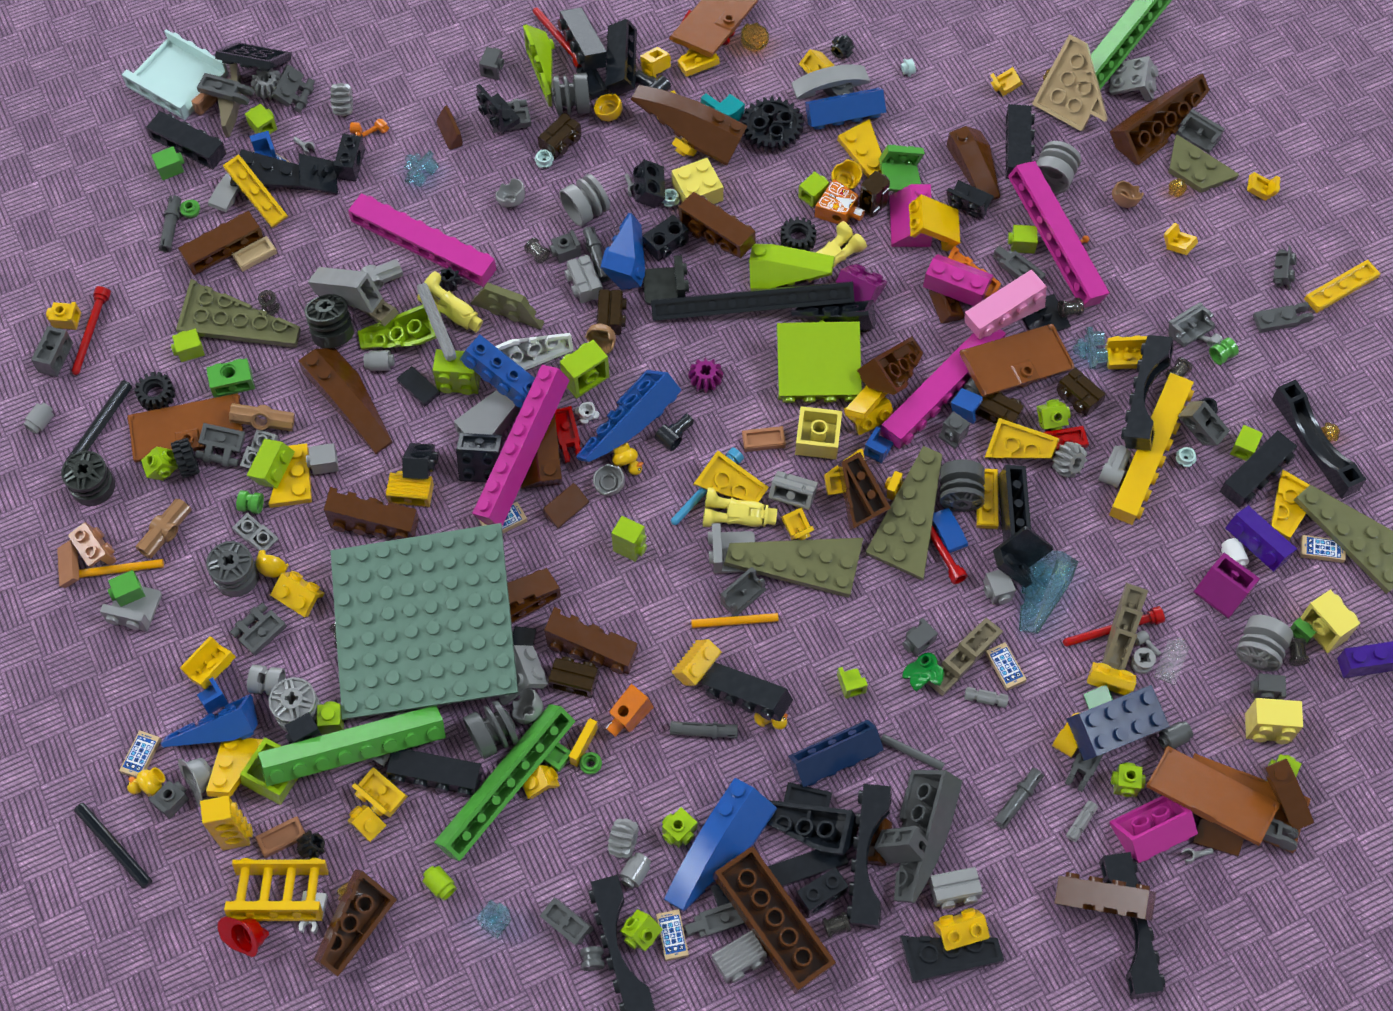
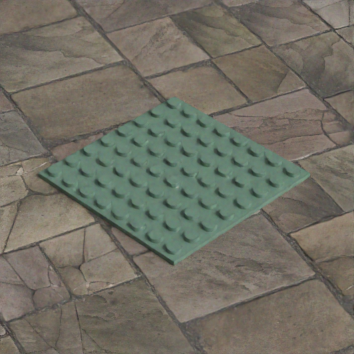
(423, 622)

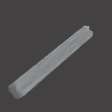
(436, 322)

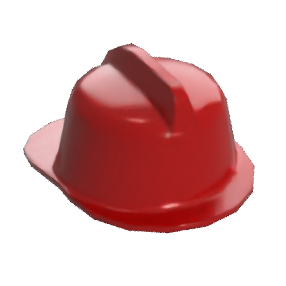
(242, 935)

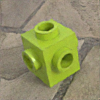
(1053, 415)
(159, 463)
(1128, 780)
(679, 828)
(640, 930)

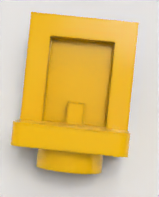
(1006, 81)
(683, 147)
(1262, 186)
(1179, 241)
(893, 485)
(797, 524)
(540, 780)
(366, 822)

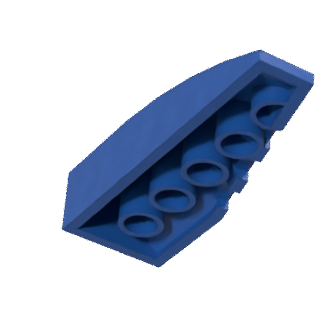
(636, 410)
(725, 835)

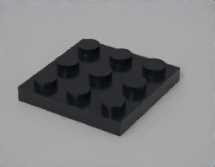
(252, 55)

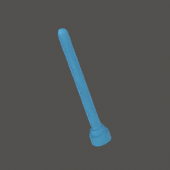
(733, 454)

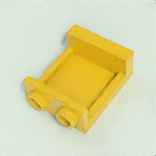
(935, 220)

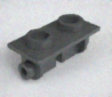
(1284, 260)

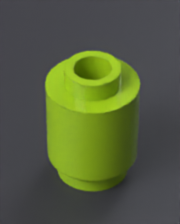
(439, 882)

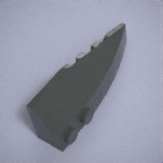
(930, 805)

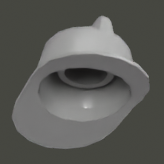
(197, 776)

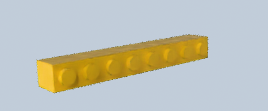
(1145, 463)

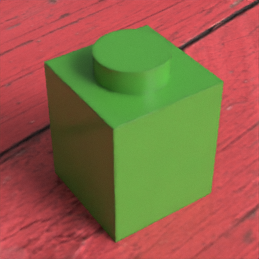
(168, 163)
(125, 588)

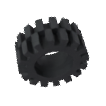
(798, 226)
(150, 382)
(185, 458)

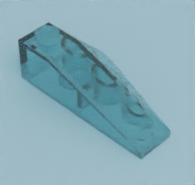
(1049, 582)

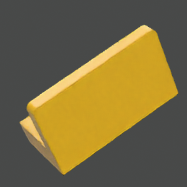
(815, 61)

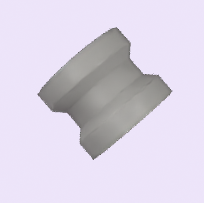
(1140, 665)

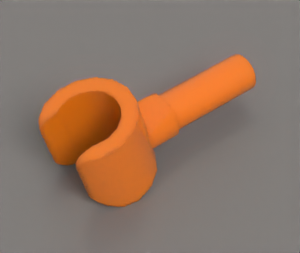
(379, 125)
(355, 128)

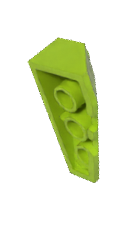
(539, 51)
(782, 265)
(405, 329)

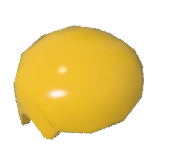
(608, 107)
(847, 173)
(270, 565)

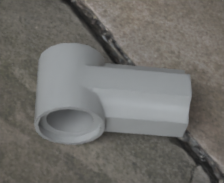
(384, 272)
(1114, 468)

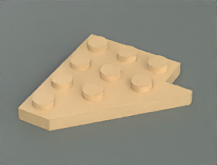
(1072, 87)

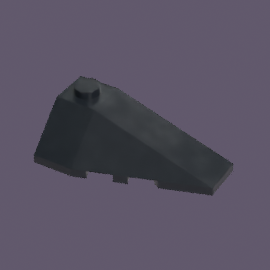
(844, 312)
(816, 826)

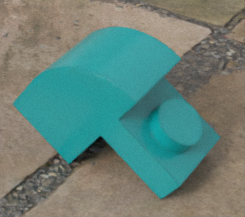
(729, 106)

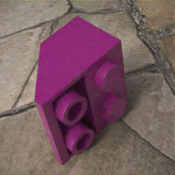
(865, 284)
(1226, 585)

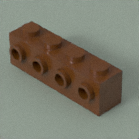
(220, 242)

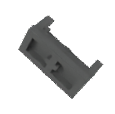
(1200, 131)
(1191, 324)
(742, 592)
(901, 845)
(566, 921)

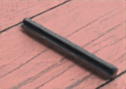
(103, 417)
(113, 845)

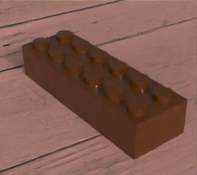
(774, 919)

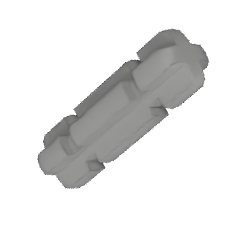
(986, 697)
(1082, 821)

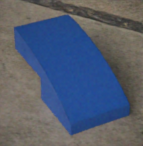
(949, 530)

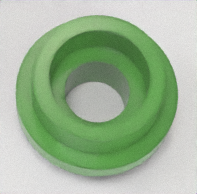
(191, 212)
(590, 756)

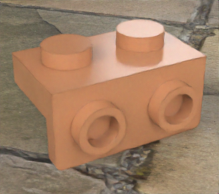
(91, 545)

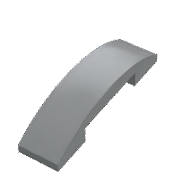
(829, 77)

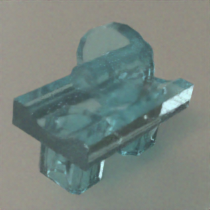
(415, 174)
(1088, 347)

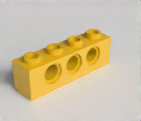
(226, 823)

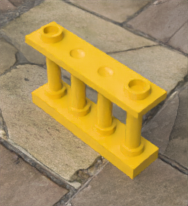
(277, 910)

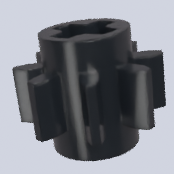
(842, 46)
(450, 279)
(310, 845)

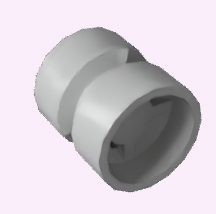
(262, 679)

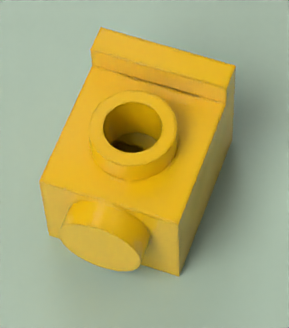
(655, 61)
(64, 315)

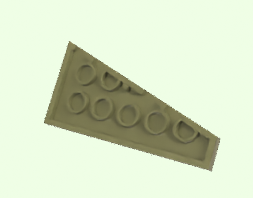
(232, 319)
(906, 528)
(1358, 535)
(816, 564)

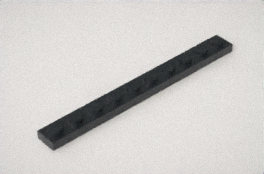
(752, 300)

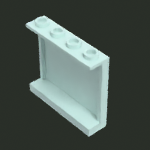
(173, 74)

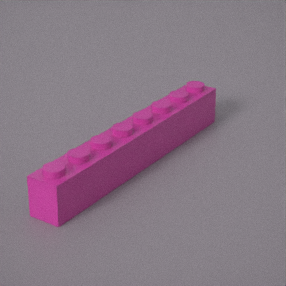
(1058, 234)
(422, 239)
(931, 395)
(521, 446)

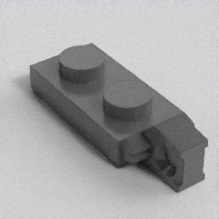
(1015, 263)
(714, 921)

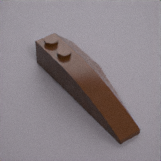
(699, 124)
(1153, 124)
(347, 394)

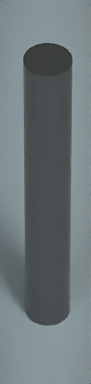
(912, 752)

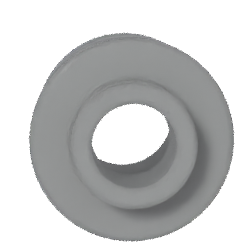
(379, 360)
(38, 417)
(635, 870)

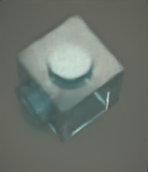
(494, 918)

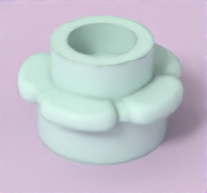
(908, 67)
(544, 155)
(671, 194)
(1186, 452)

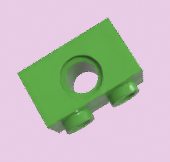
(240, 381)

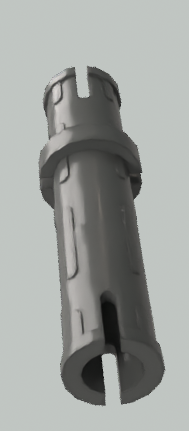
(171, 217)
(594, 248)
(704, 729)
(1023, 791)

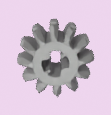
(264, 83)
(341, 99)
(1069, 459)
(623, 838)

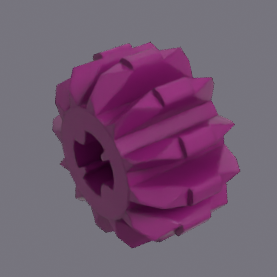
(705, 375)

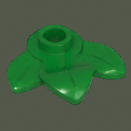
(922, 673)

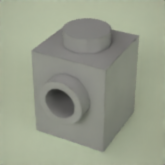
(322, 459)
(998, 587)

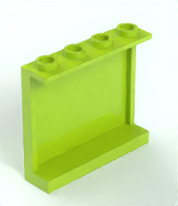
(818, 361)

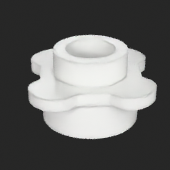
(586, 407)

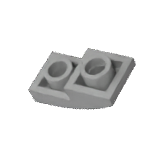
(224, 194)
(251, 452)
(254, 533)

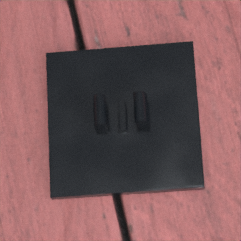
(317, 174)
(1047, 315)

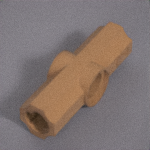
(249, 415)
(163, 528)

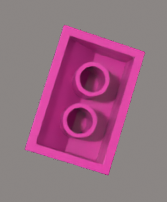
(900, 216)
(957, 280)
(1154, 828)

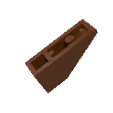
(1288, 794)

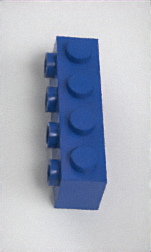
(845, 107)
(498, 370)

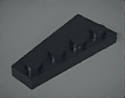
(272, 171)
(929, 959)

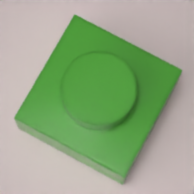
(1302, 629)
(558, 757)

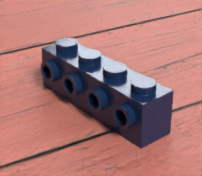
(836, 753)

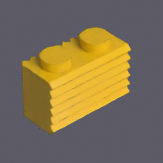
(409, 490)
(696, 662)

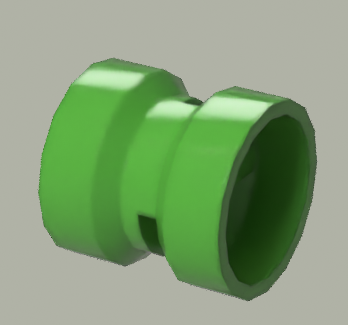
(1223, 351)
(251, 502)

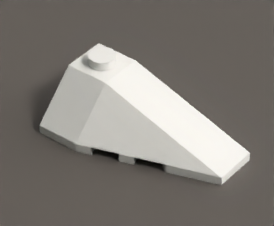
(536, 350)

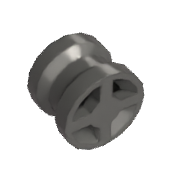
(592, 958)

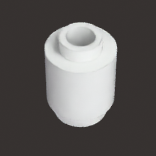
(1235, 550)

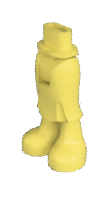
(844, 234)
(451, 306)
(738, 511)

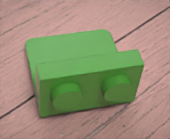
(900, 165)

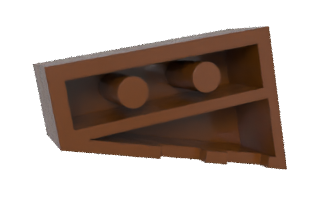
(860, 491)
(531, 593)

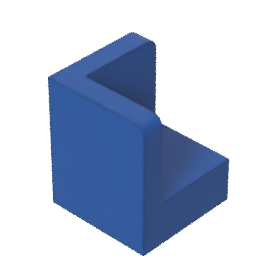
(263, 144)
(965, 404)
(877, 446)
(212, 697)

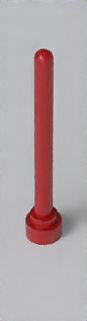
(554, 31)
(100, 296)
(956, 573)
(1154, 616)

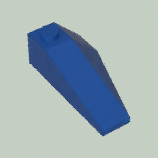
(625, 257)
(234, 721)

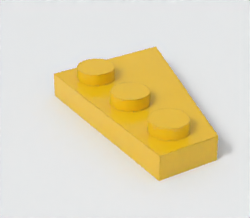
(862, 147)
(1017, 441)
(730, 479)
(296, 481)
(1286, 511)
(229, 764)

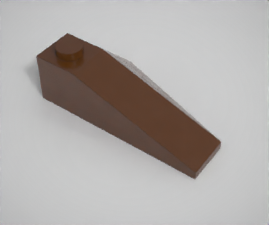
(974, 158)
(893, 368)
(546, 465)

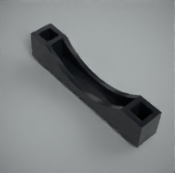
(1156, 358)
(1338, 469)
(875, 807)
(609, 902)
(1143, 975)

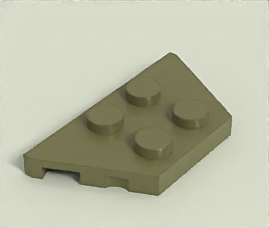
(1197, 167)
(508, 304)

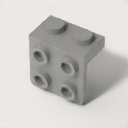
(1135, 75)
(720, 544)
(135, 614)
(528, 672)

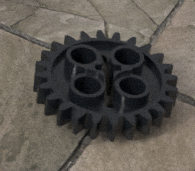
(781, 132)

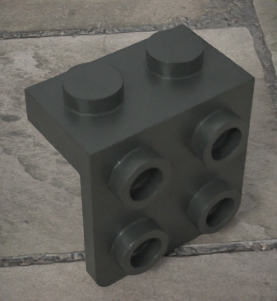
(666, 281)

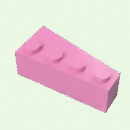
(1007, 305)

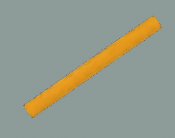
(120, 568)
(734, 620)

